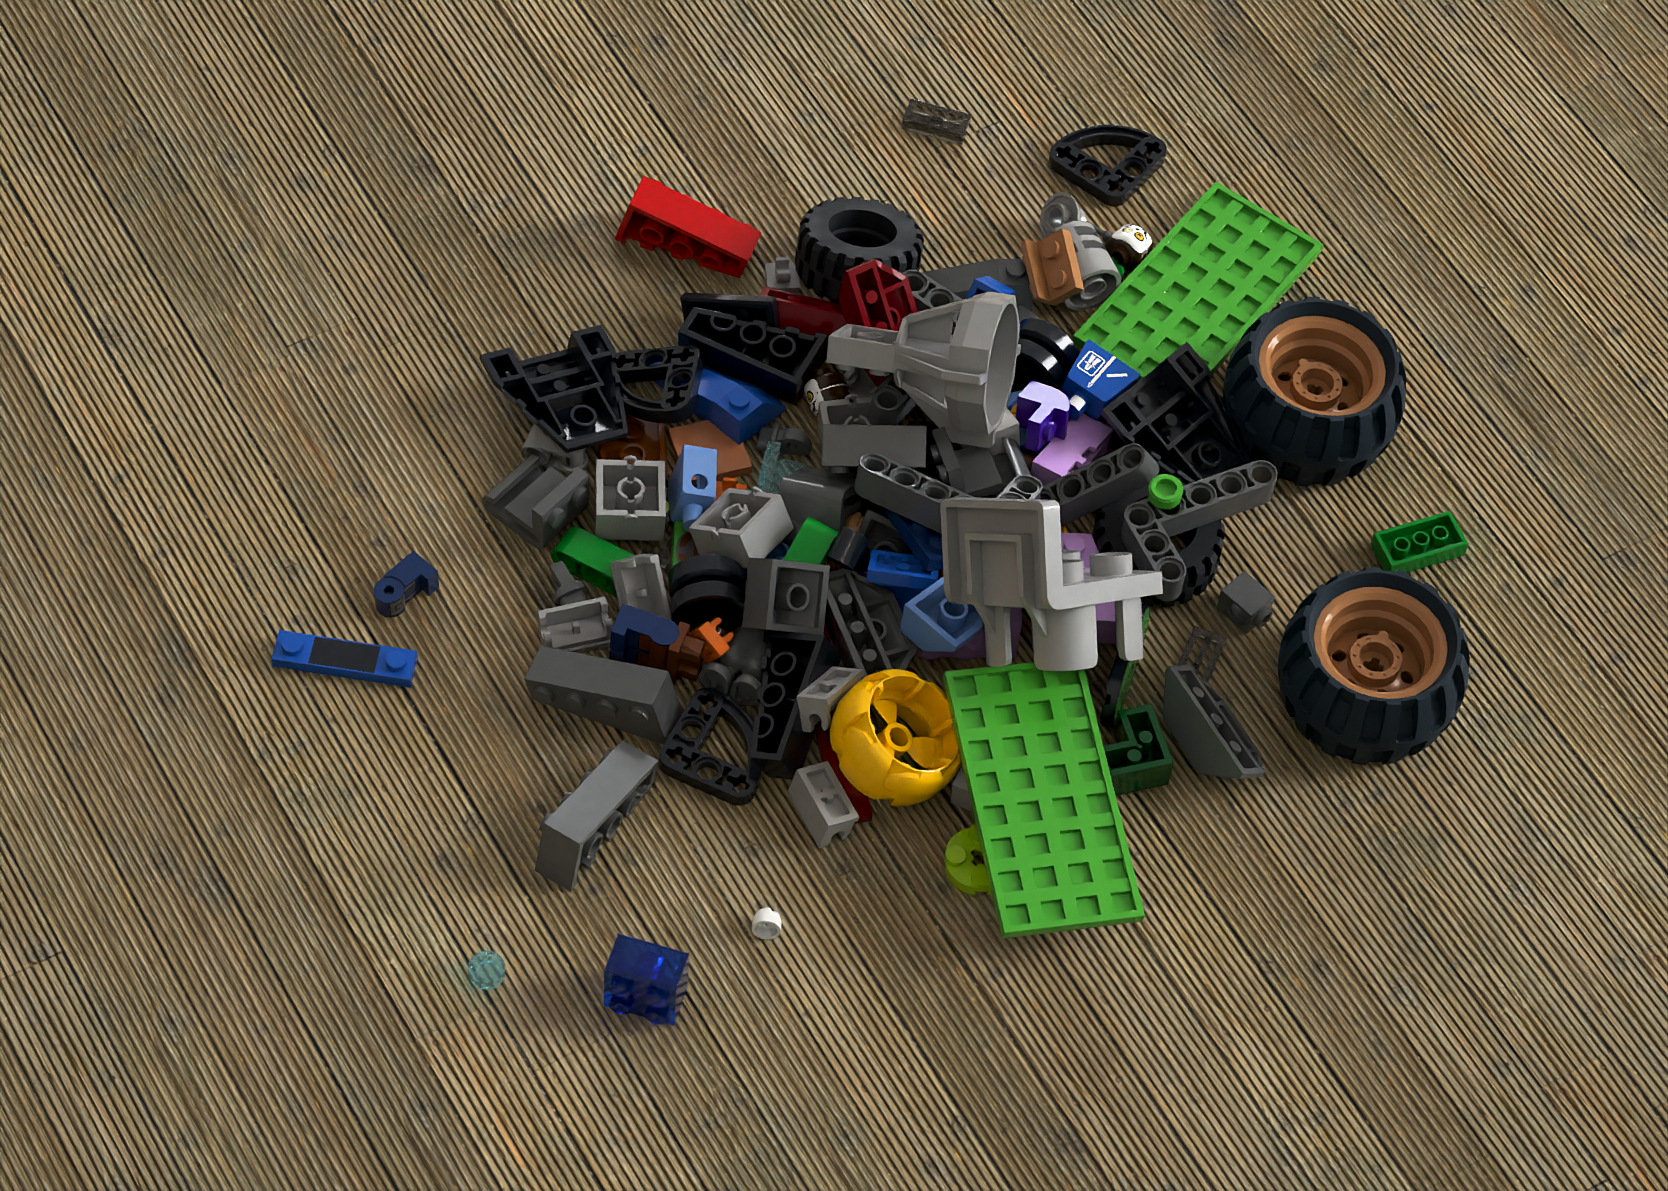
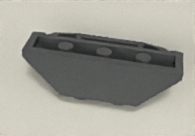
(866, 624)
(1207, 727)

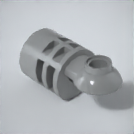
(1095, 265)

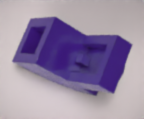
(1043, 413)

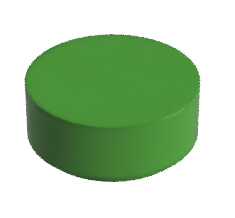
(1165, 491)

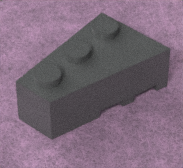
(847, 443)

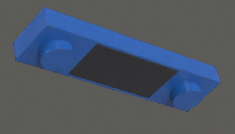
(344, 658)

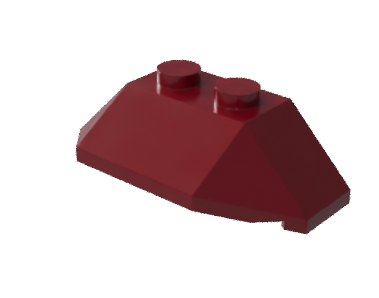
(876, 298)
(806, 312)

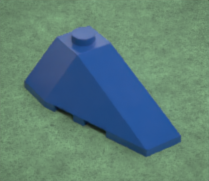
(733, 404)

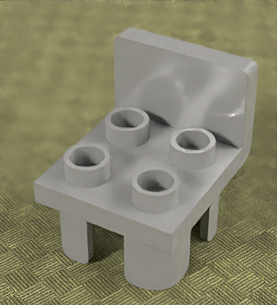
(1012, 556)

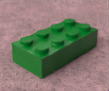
(1419, 543)

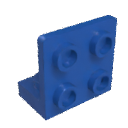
(899, 574)

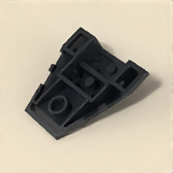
(566, 392)
(1179, 419)

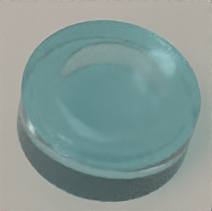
(486, 970)

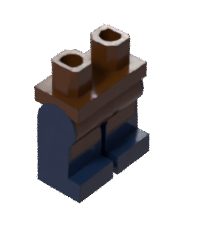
(656, 643)

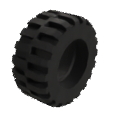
(850, 233)
(1200, 555)

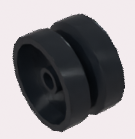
(1044, 355)
(707, 589)

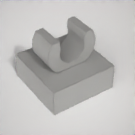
(782, 275)

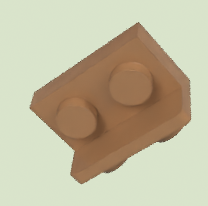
(1052, 268)

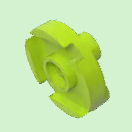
(959, 862)

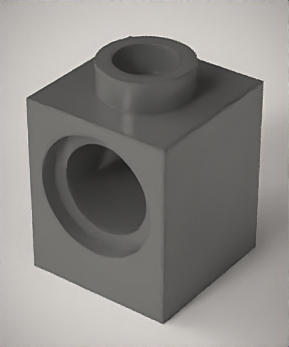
(1246, 603)

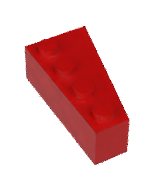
(687, 229)

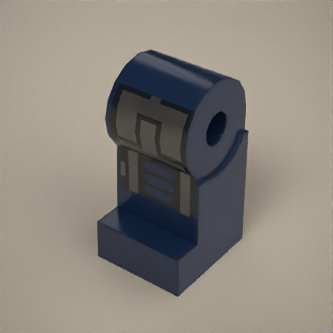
(403, 584)

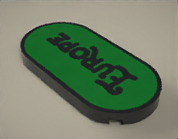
(1120, 681)

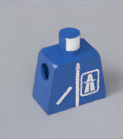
(1096, 381)

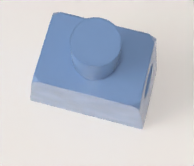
(690, 501)

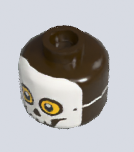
(1129, 246)
(825, 387)

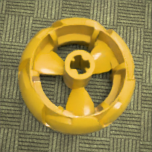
(871, 759)

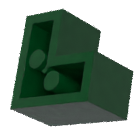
(1141, 754)

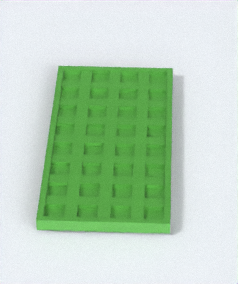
(1202, 284)
(1042, 799)

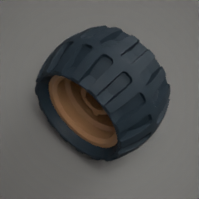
(1315, 390)
(1373, 666)

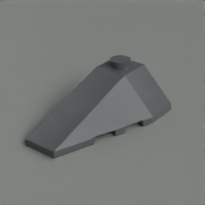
(1006, 271)

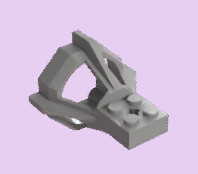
(967, 368)

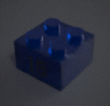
(645, 980)

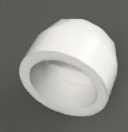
(771, 926)

